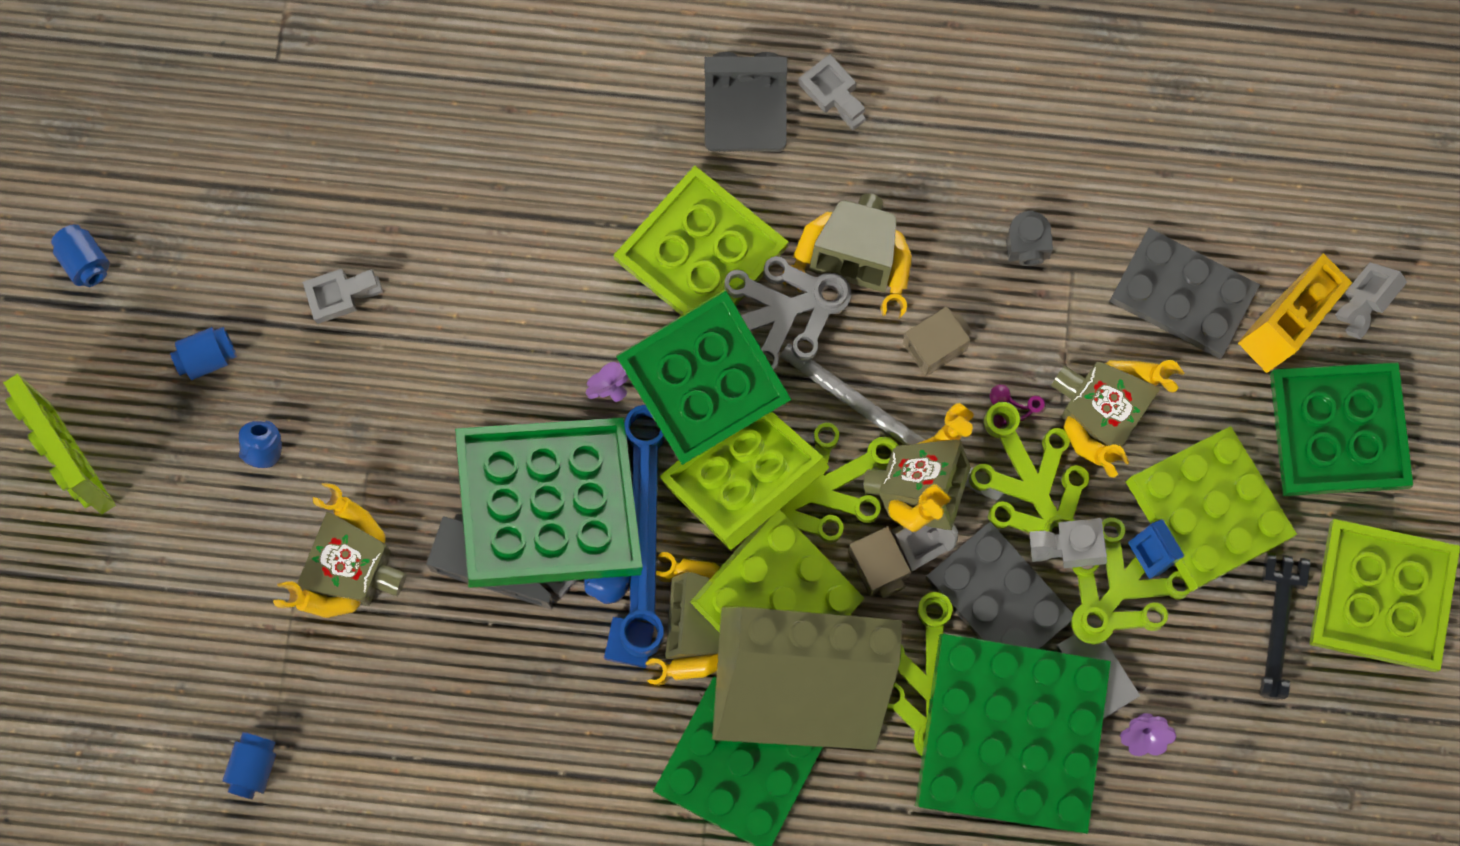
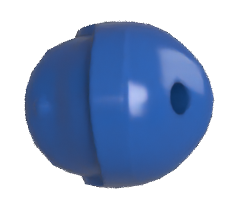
(260, 444)
(607, 589)

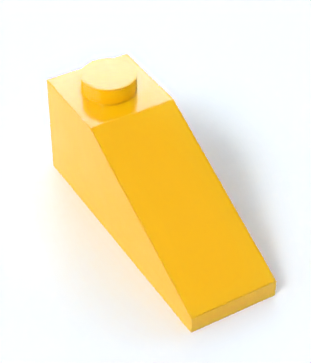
(1295, 314)

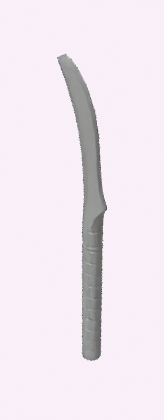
(875, 413)

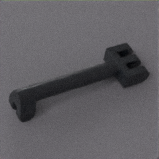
(1271, 683)

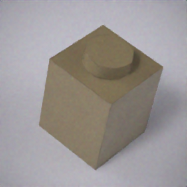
(937, 340)
(880, 563)

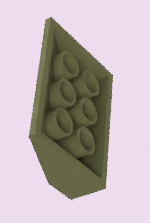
(804, 677)

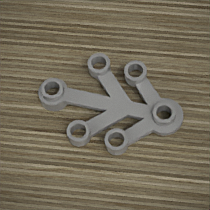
(783, 309)

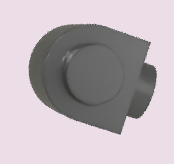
(1029, 239)

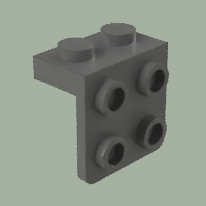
(745, 102)

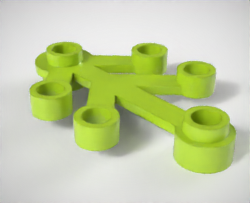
(1033, 486)
(822, 489)
(1122, 585)
(914, 675)

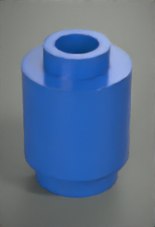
(80, 256)
(203, 352)
(249, 765)

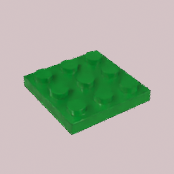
(703, 377)
(1341, 429)
(735, 783)

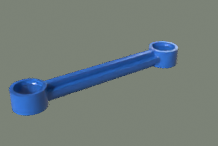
(645, 499)

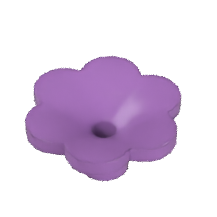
(608, 382)
(1148, 735)

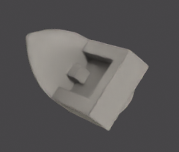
(924, 544)

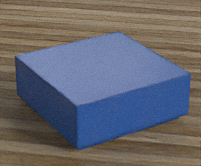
(1156, 549)
(638, 634)

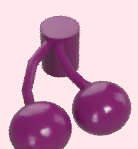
(1001, 393)

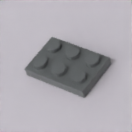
(1184, 293)
(999, 592)

